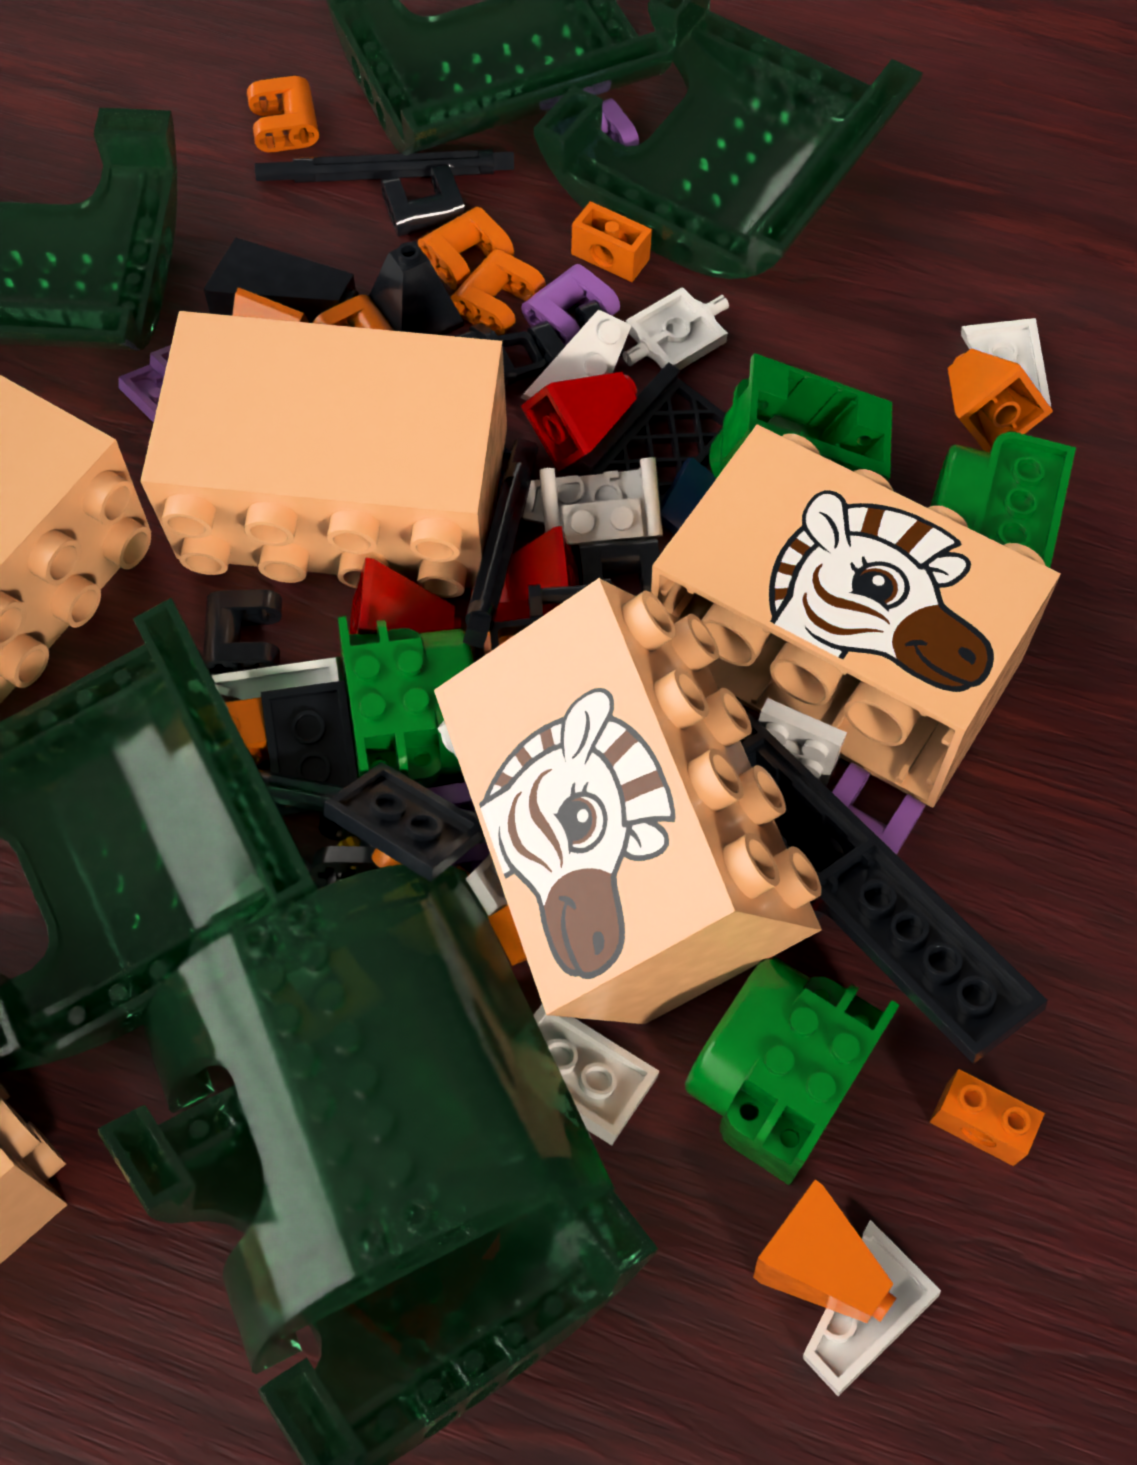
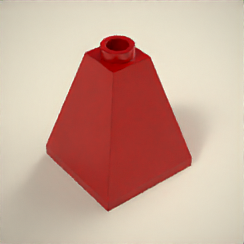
(578, 413)
(543, 562)
(398, 601)

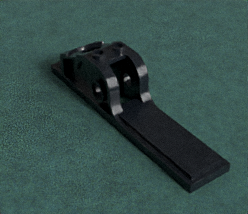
(895, 914)

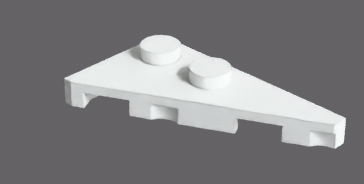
(252, 682)

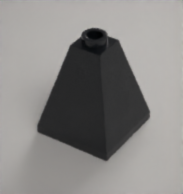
(413, 294)

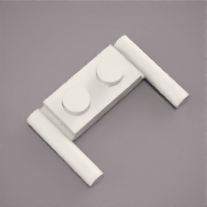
(605, 519)

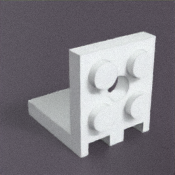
(808, 739)

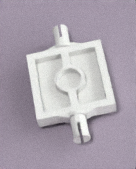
(676, 330)

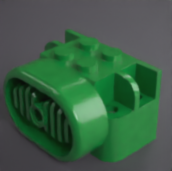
(835, 418)
(1009, 492)
(394, 700)
(784, 1062)

